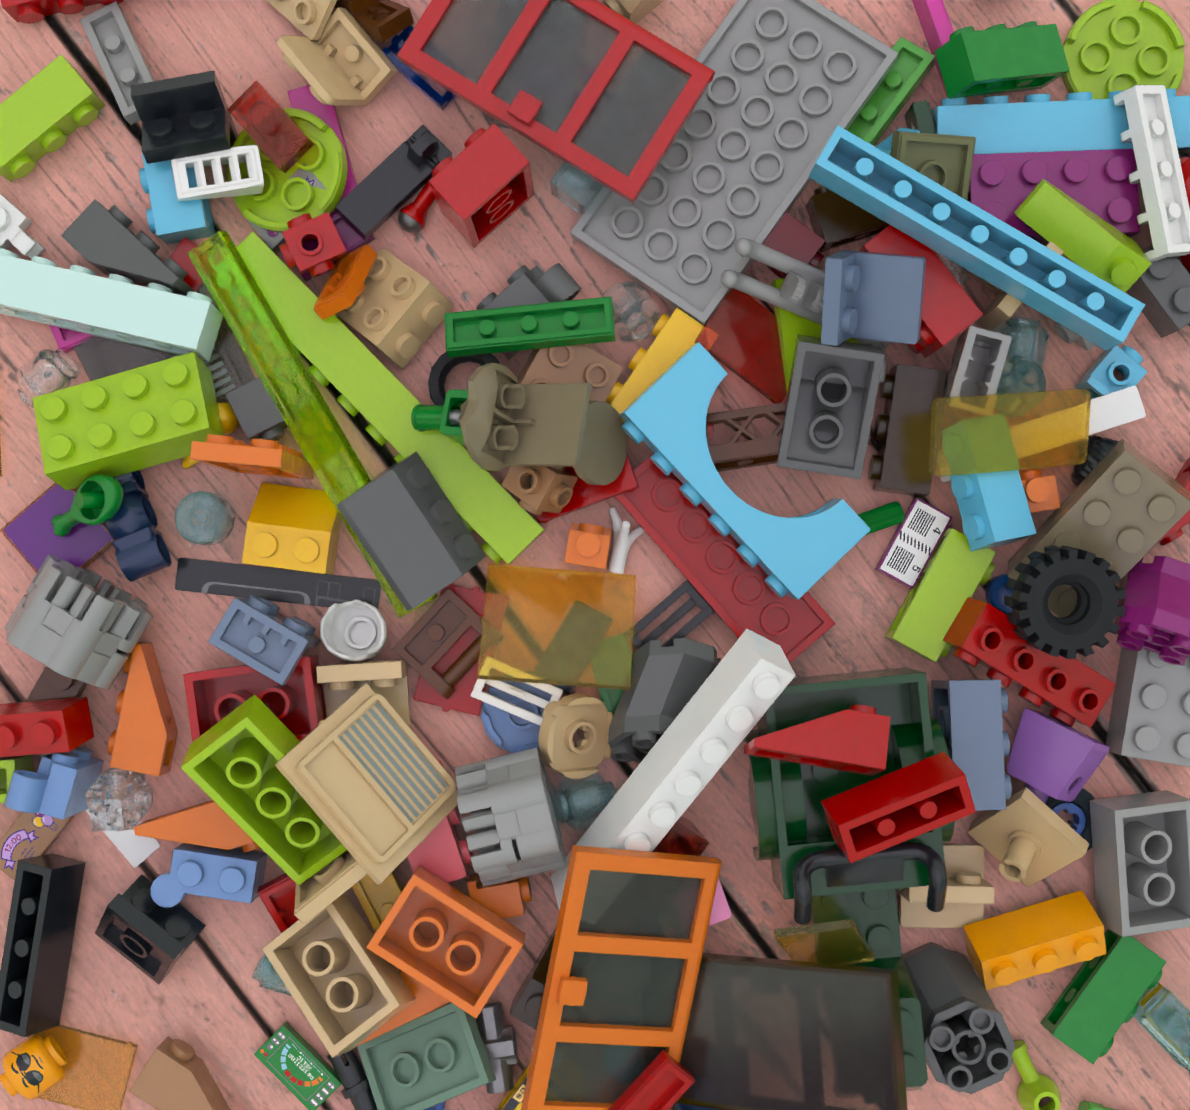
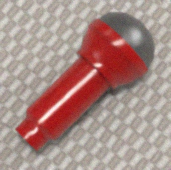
(413, 216)

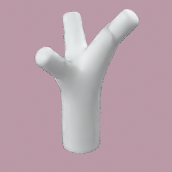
(621, 542)

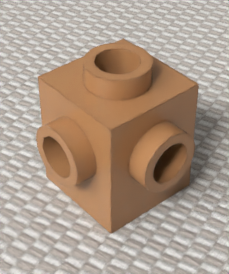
(541, 487)

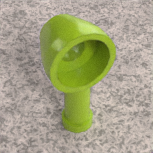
(1033, 1084)

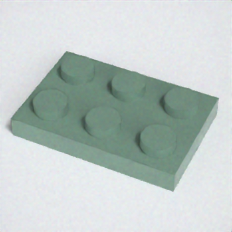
(426, 1061)

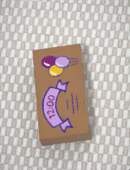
(29, 837)

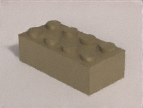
(1112, 513)

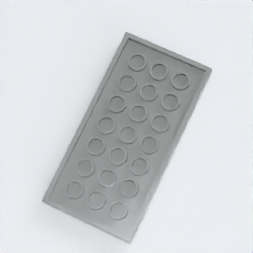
(744, 152)

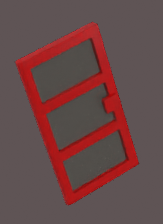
(564, 79)

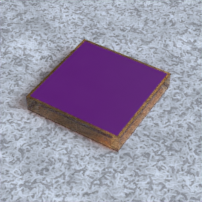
(34, 534)

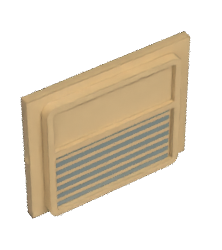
(371, 782)

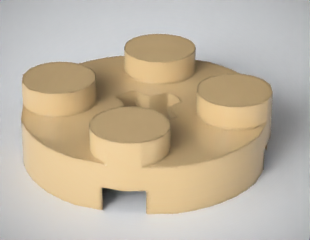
(557, 730)

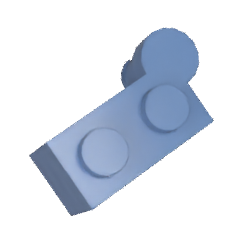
(210, 874)

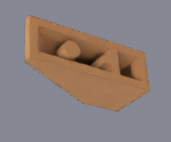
(177, 1080)

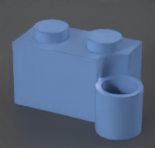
(57, 786)

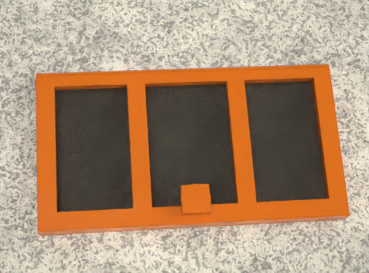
(619, 973)

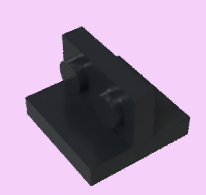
(183, 117)
(148, 932)

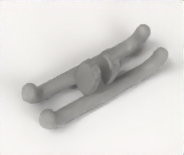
(800, 292)

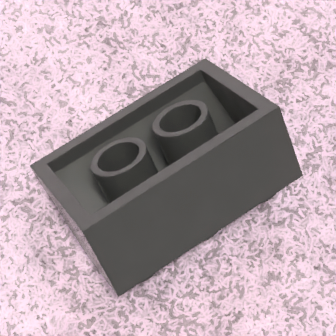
(411, 531)

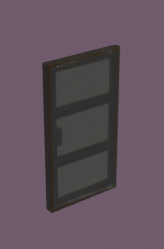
(794, 1036)

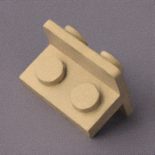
(964, 896)

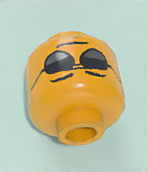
(33, 1066)

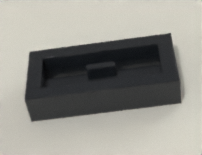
(695, 599)

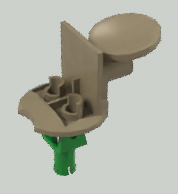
(530, 425)

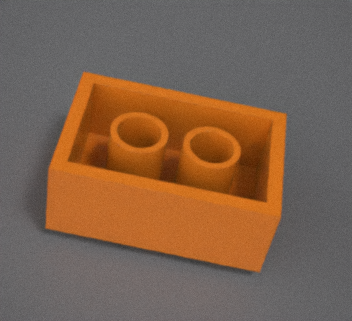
(447, 941)

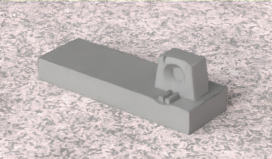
(118, 55)

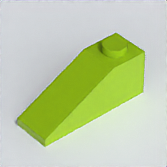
(1083, 236)

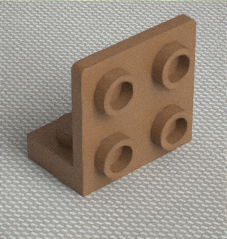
(571, 365)

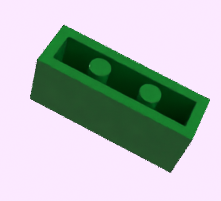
(1001, 59)
(1103, 996)

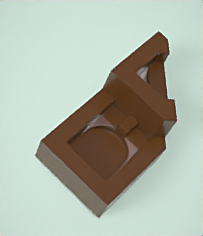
(378, 17)

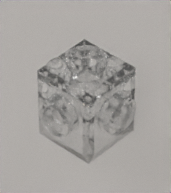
(118, 800)

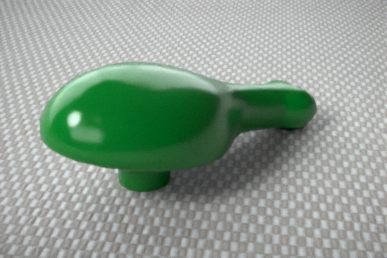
(94, 504)

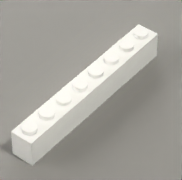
(690, 750)

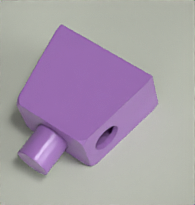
(1053, 757)

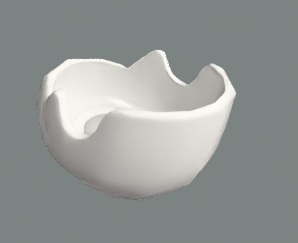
(353, 630)

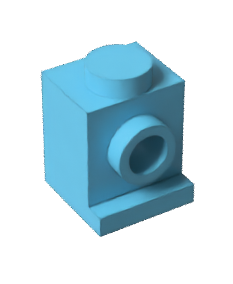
(1100, 378)

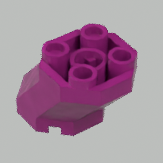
(1157, 609)

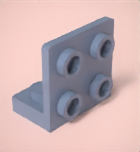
(872, 297)
(263, 638)

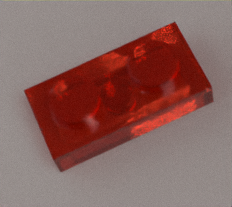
(270, 126)

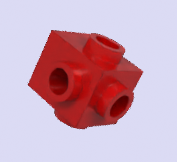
(317, 229)

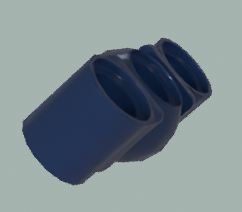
(137, 542)

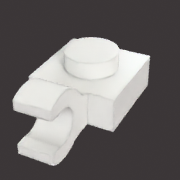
(12, 230)

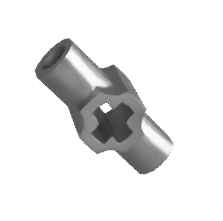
(499, 1045)

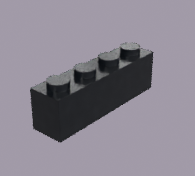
(39, 943)

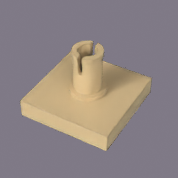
(1028, 839)

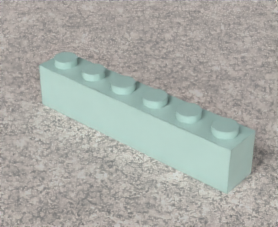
(108, 306)

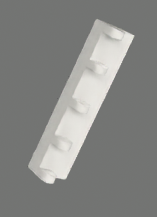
(1158, 169)

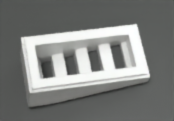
(235, 187)

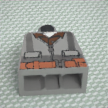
(976, 364)

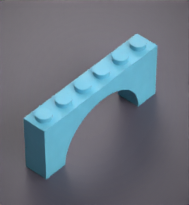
(673, 425)

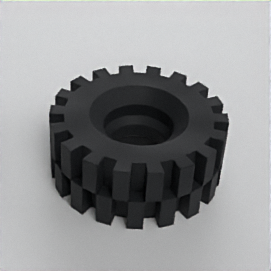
(1094, 607)

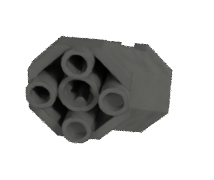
(660, 688)
(961, 1026)

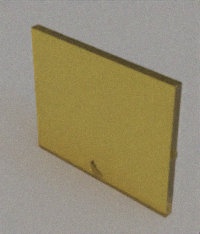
(557, 627)

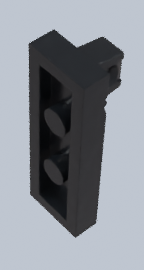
(392, 182)

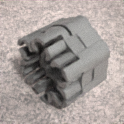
(74, 626)
(511, 817)

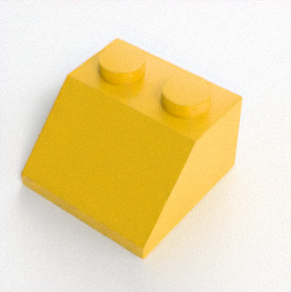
(292, 529)

